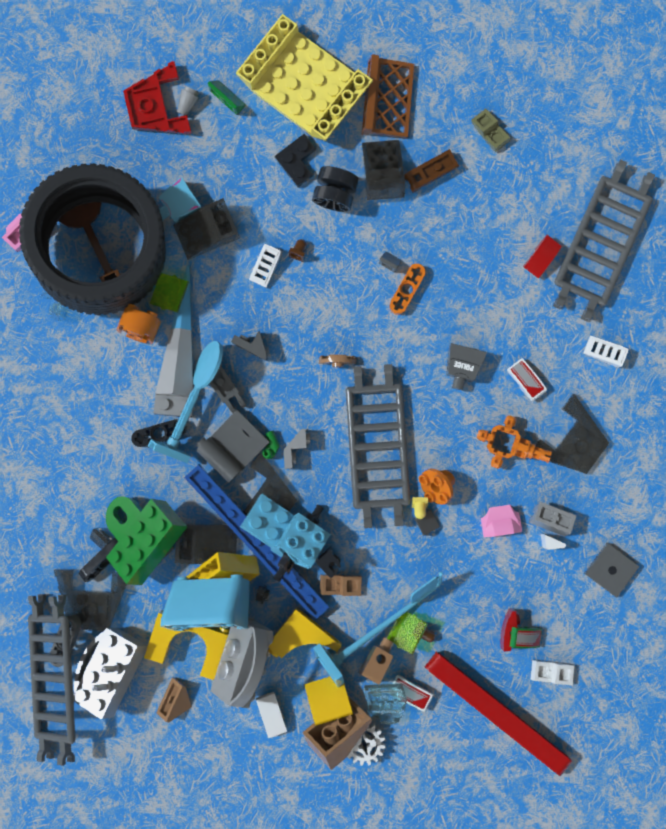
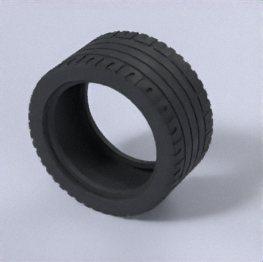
(88, 185)

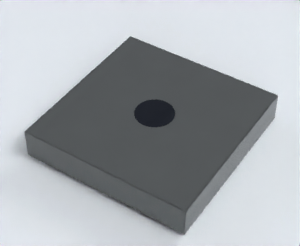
(611, 570)

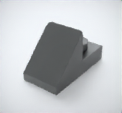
(256, 348)

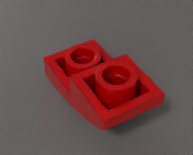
(543, 256)
(511, 620)

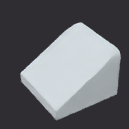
(551, 543)

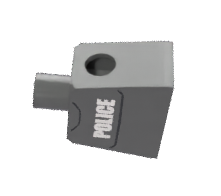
(463, 364)

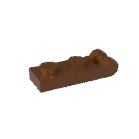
(431, 170)

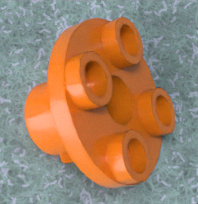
(437, 485)

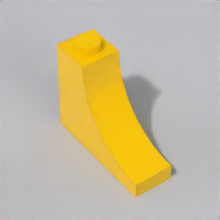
(227, 564)
(299, 631)

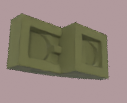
(489, 129)

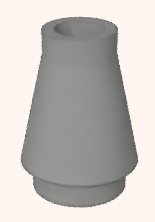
(187, 100)

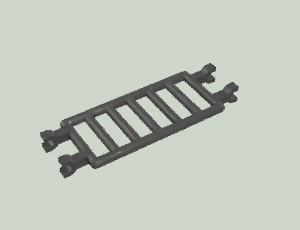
(639, 194)
(401, 445)
(45, 737)

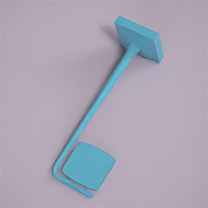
(332, 663)

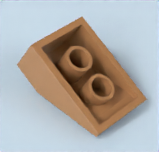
(336, 738)

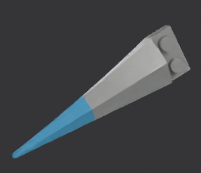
(176, 373)

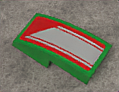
(525, 637)

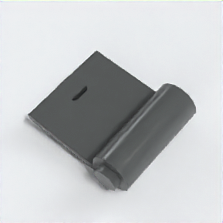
(230, 447)

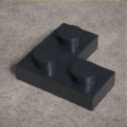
(291, 159)

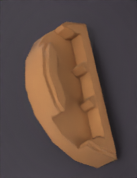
(337, 360)

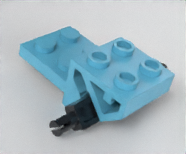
(288, 535)

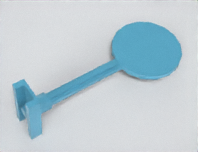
(204, 372)

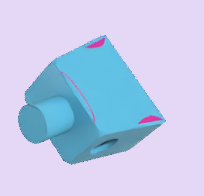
(178, 201)

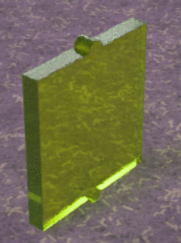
(169, 292)
(407, 632)

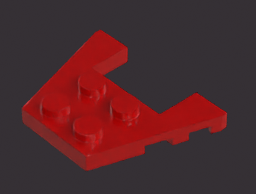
(147, 105)

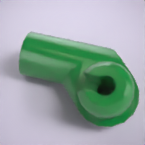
(272, 447)

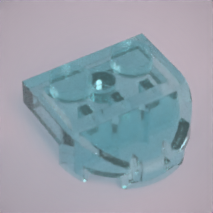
(386, 702)

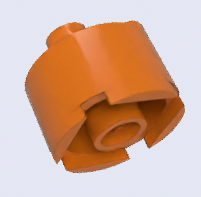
(139, 324)

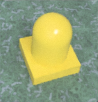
(419, 505)

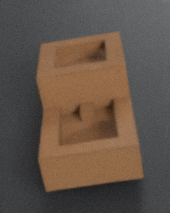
(340, 585)

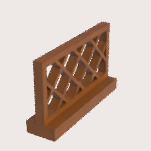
(372, 92)

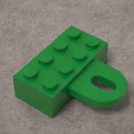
(142, 538)

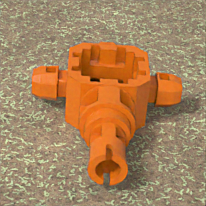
(521, 447)

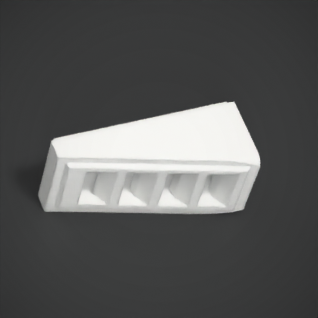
(266, 248)
(608, 345)

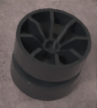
(335, 189)

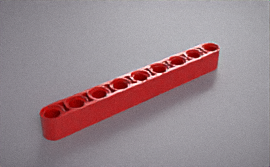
(498, 713)

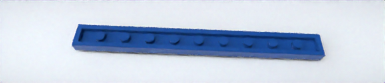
(234, 517)

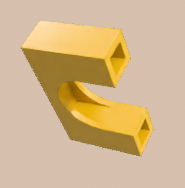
(213, 637)

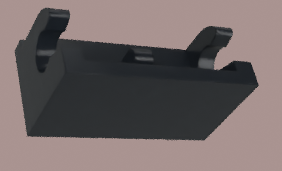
(327, 558)

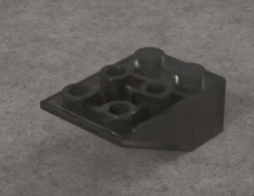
(383, 170)
(206, 229)
(203, 541)

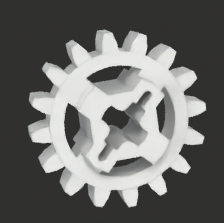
(372, 741)

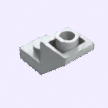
(298, 442)

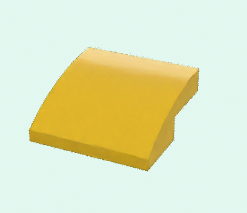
(327, 700)

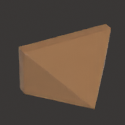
(174, 701)

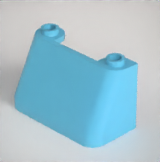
(207, 603)

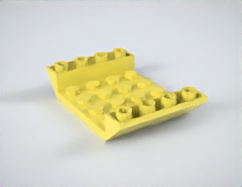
(302, 80)

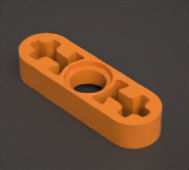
(418, 279)

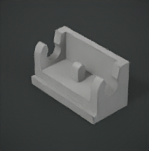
(553, 519)

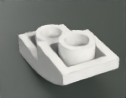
(271, 714)

